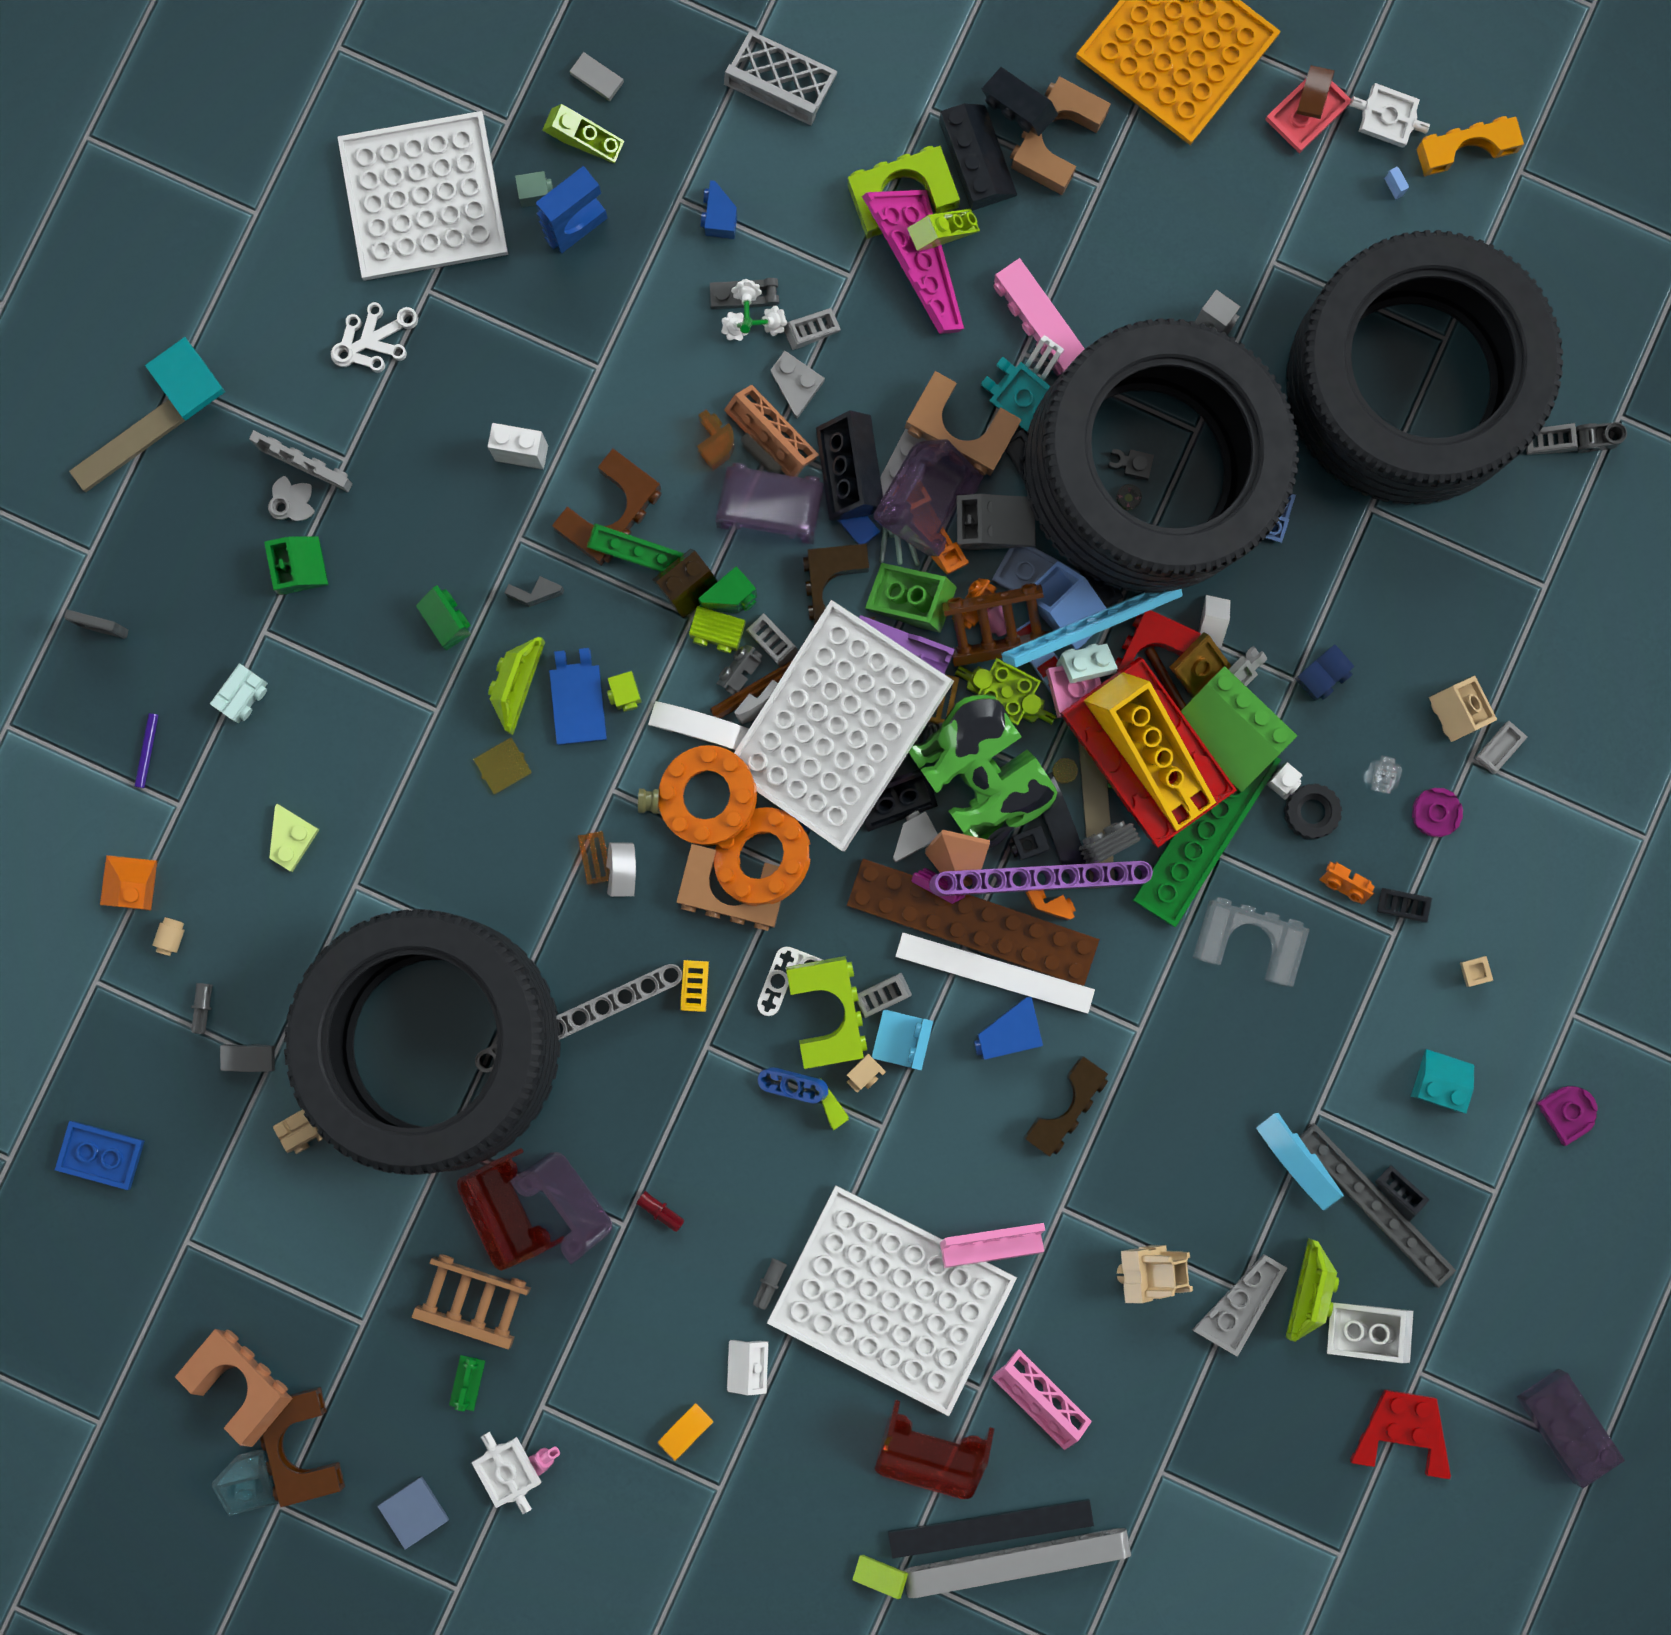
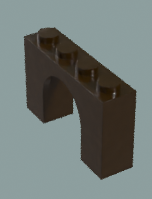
(827, 564)

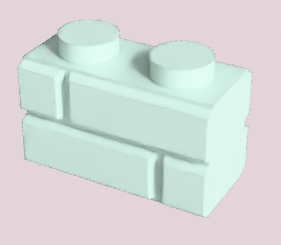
(239, 694)

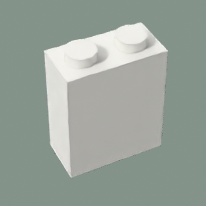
(518, 446)

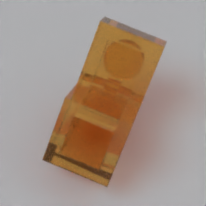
(720, 444)

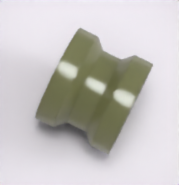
(648, 801)

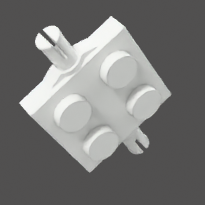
(1389, 115)
(506, 1472)

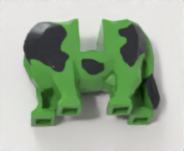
(965, 746)

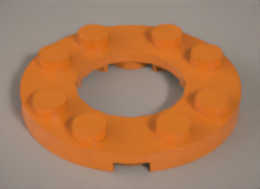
(741, 800)
(784, 879)

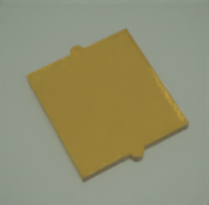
(502, 766)

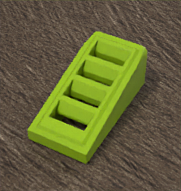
(834, 1111)

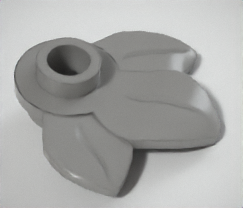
(294, 498)

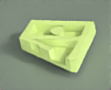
(290, 838)

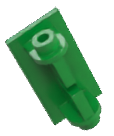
(467, 1383)

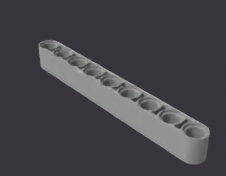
(592, 1014)
(1017, 1562)

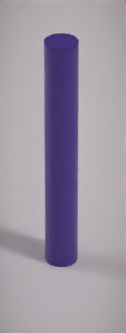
(146, 750)

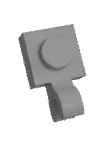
(1245, 668)

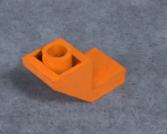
(1058, 907)

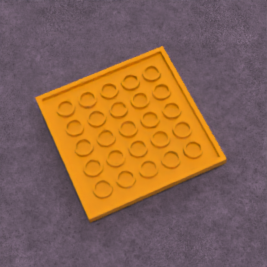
(1178, 56)

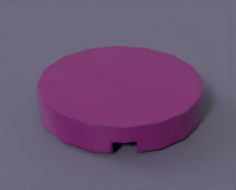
(1437, 812)

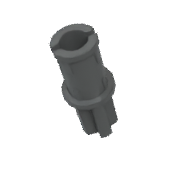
(201, 1007)
(769, 1284)

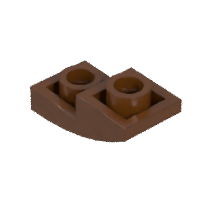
(1315, 92)

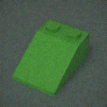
(911, 596)

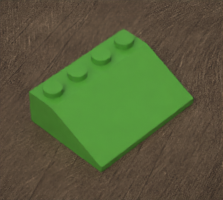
(1237, 728)

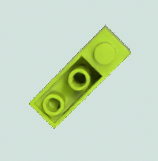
(582, 133)
(943, 228)

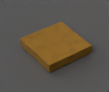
(1199, 664)

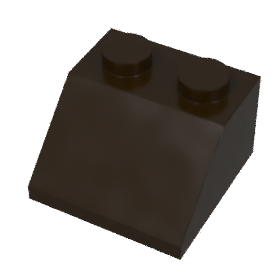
(685, 582)

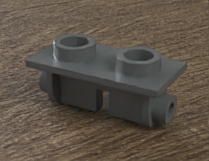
(743, 660)

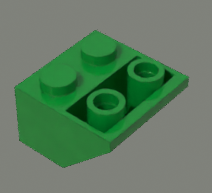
(296, 564)
(445, 622)

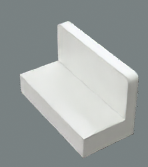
(747, 1367)

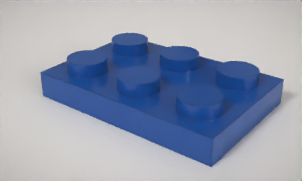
(99, 1155)

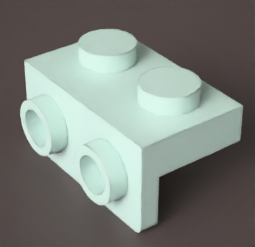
(1087, 663)

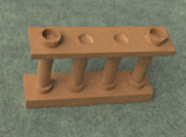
(452, 1320)

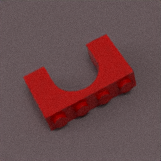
(1156, 631)

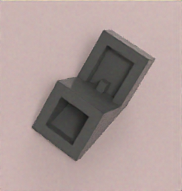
(543, 591)

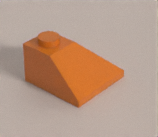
(128, 882)

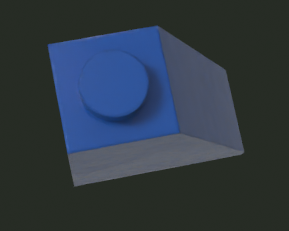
(1011, 1032)

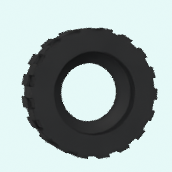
(1323, 795)

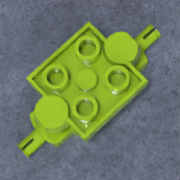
(1011, 687)

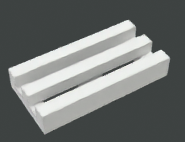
(1051, 345)

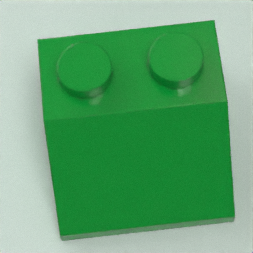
(730, 594)

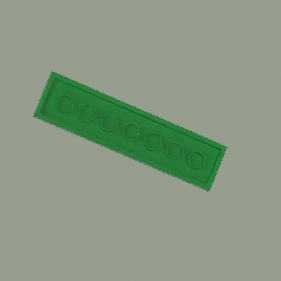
(1195, 852)

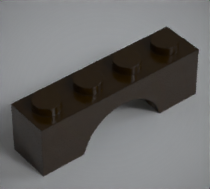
(1085, 1081)

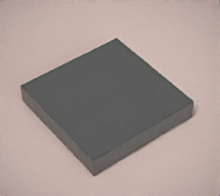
(96, 624)

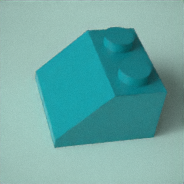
(1444, 1082)

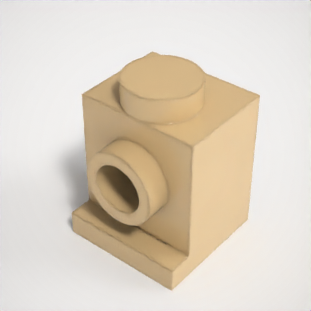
(864, 1073)

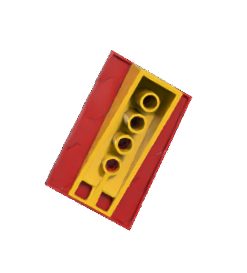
(1148, 752)

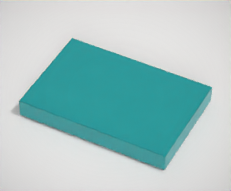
(185, 378)

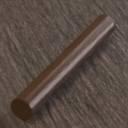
(1165, 678)

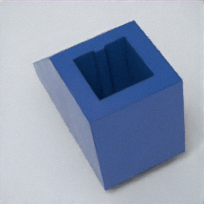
(720, 215)

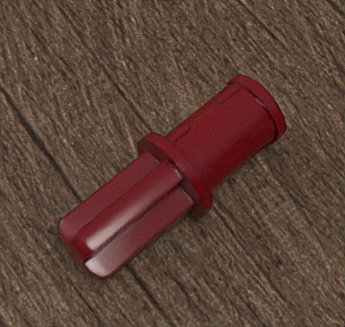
(660, 1211)

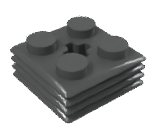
(1115, 839)

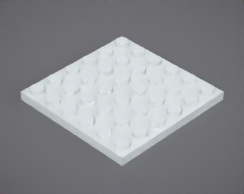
(422, 195)

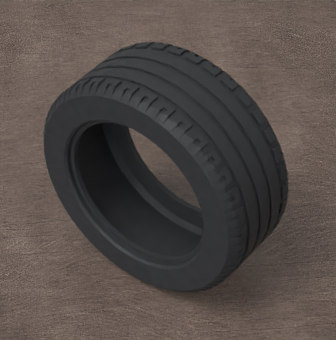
(325, 1024)

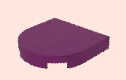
(1569, 1112)

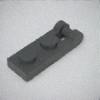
(723, 298)

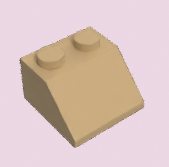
(1462, 708)

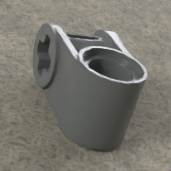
(1595, 436)

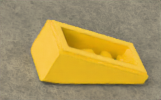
(703, 996)

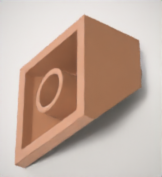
(957, 853)

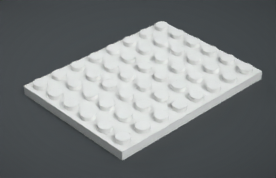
(840, 724)
(886, 1304)

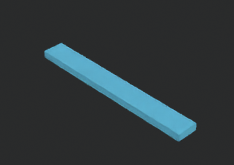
(1087, 626)

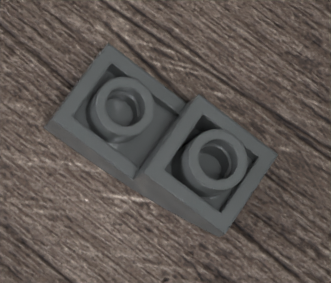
(247, 1058)

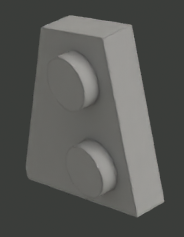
(796, 382)

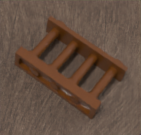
(991, 648)

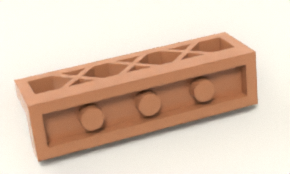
(768, 433)

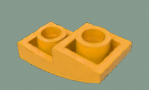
(685, 1432)

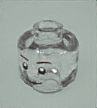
(1384, 774)

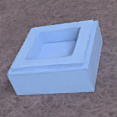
(1396, 182)

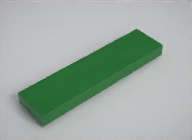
(631, 548)

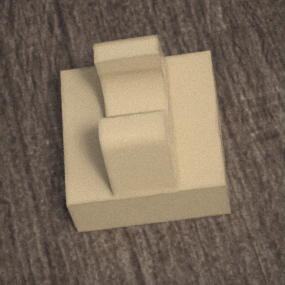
(1476, 971)

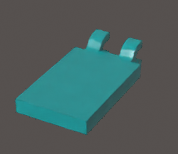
(1017, 392)

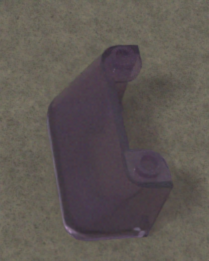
(926, 494)
(770, 502)
(572, 1201)

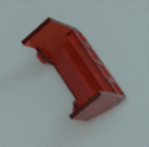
(500, 1215)
(930, 1460)

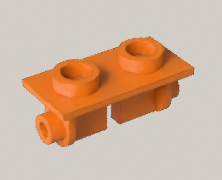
(977, 588)
(1357, 889)

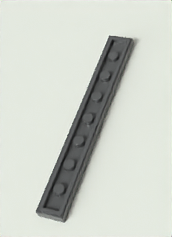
(1377, 1207)

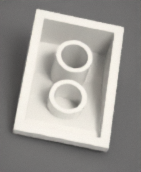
(1370, 1332)

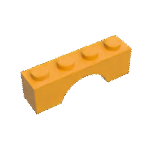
(1498, 138)

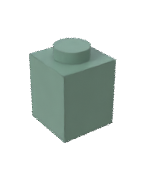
(532, 187)

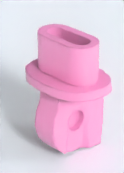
(544, 1459)

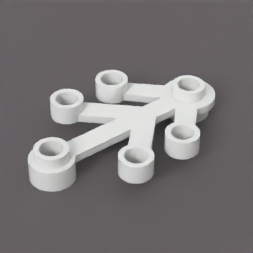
(371, 339)

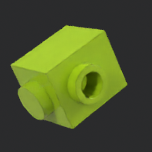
(624, 691)

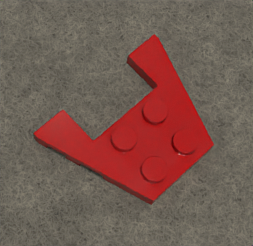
(1407, 1421)

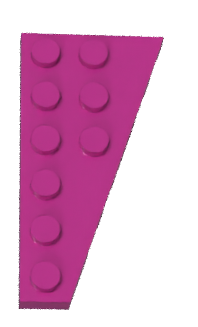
(924, 268)

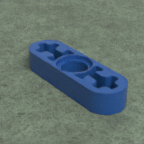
(803, 1081)

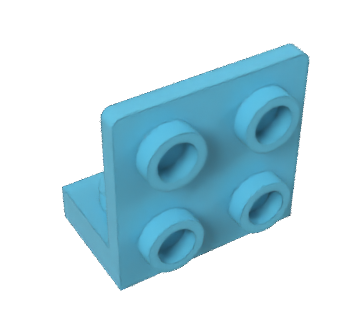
(902, 1039)

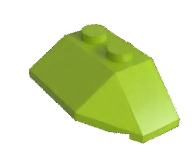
(514, 681)
(1313, 1292)

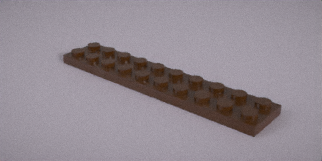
(974, 924)

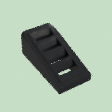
(1406, 896)
(1401, 1204)

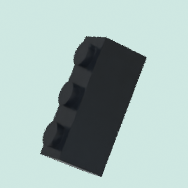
(1019, 102)

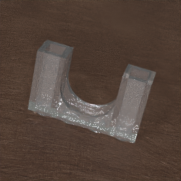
(1286, 938)

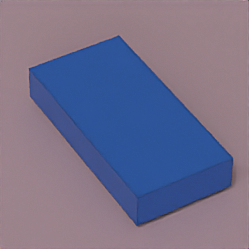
(860, 529)

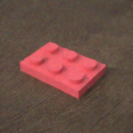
(1301, 129)

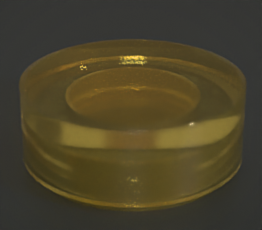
(1065, 770)

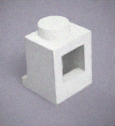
(1285, 781)

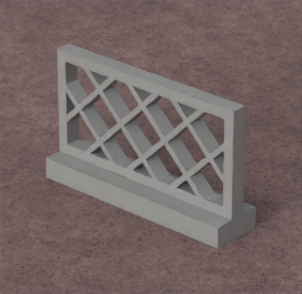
(775, 95)

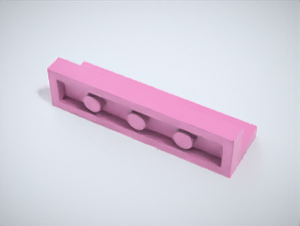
(992, 1245)
(1038, 1403)

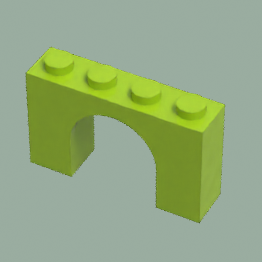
(925, 167)
(845, 1042)

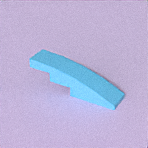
(1299, 1162)

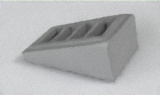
(798, 324)
(1559, 448)
(783, 658)
(905, 993)

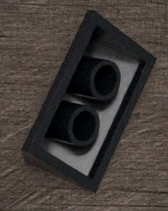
(901, 798)

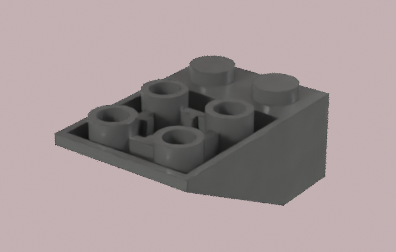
(994, 522)

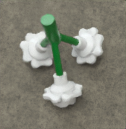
(737, 327)

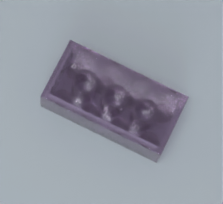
(1570, 1428)

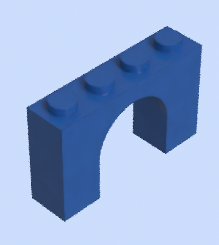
(571, 210)

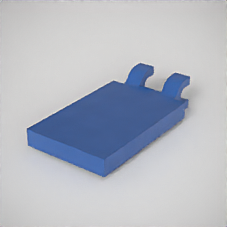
(577, 700)

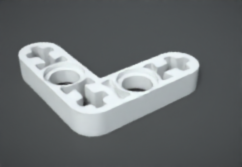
(799, 958)

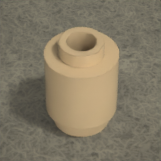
(168, 936)

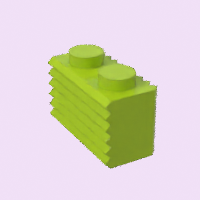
(716, 629)

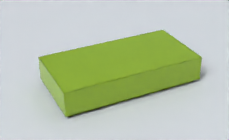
(880, 1576)

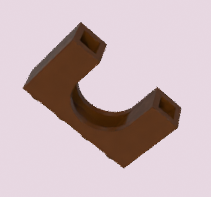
(639, 490)
(290, 1481)

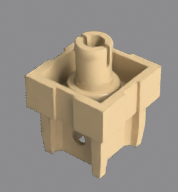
(1153, 1273)

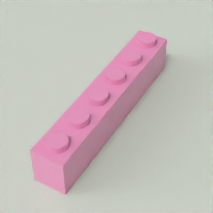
(1037, 312)

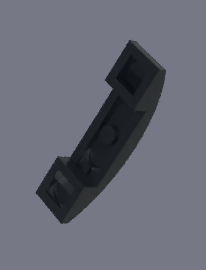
(1063, 830)

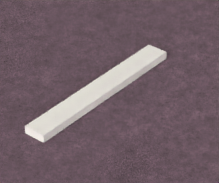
(995, 973)

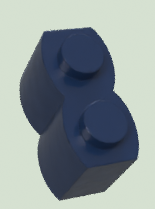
(1325, 672)

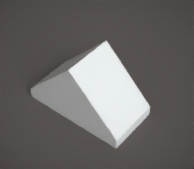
(1215, 618)

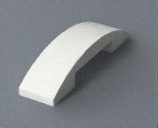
(697, 725)

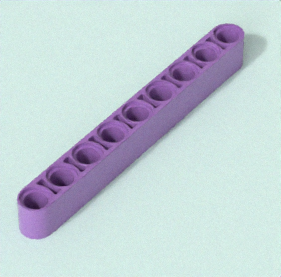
(1052, 874)

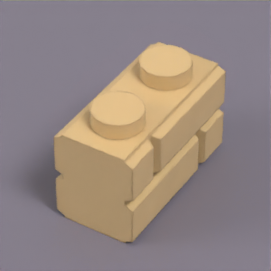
(296, 1132)

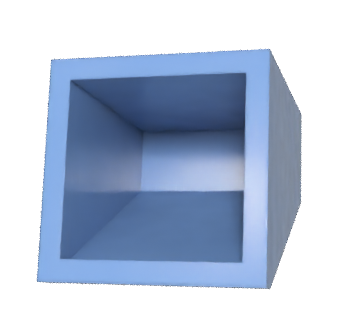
(1066, 599)

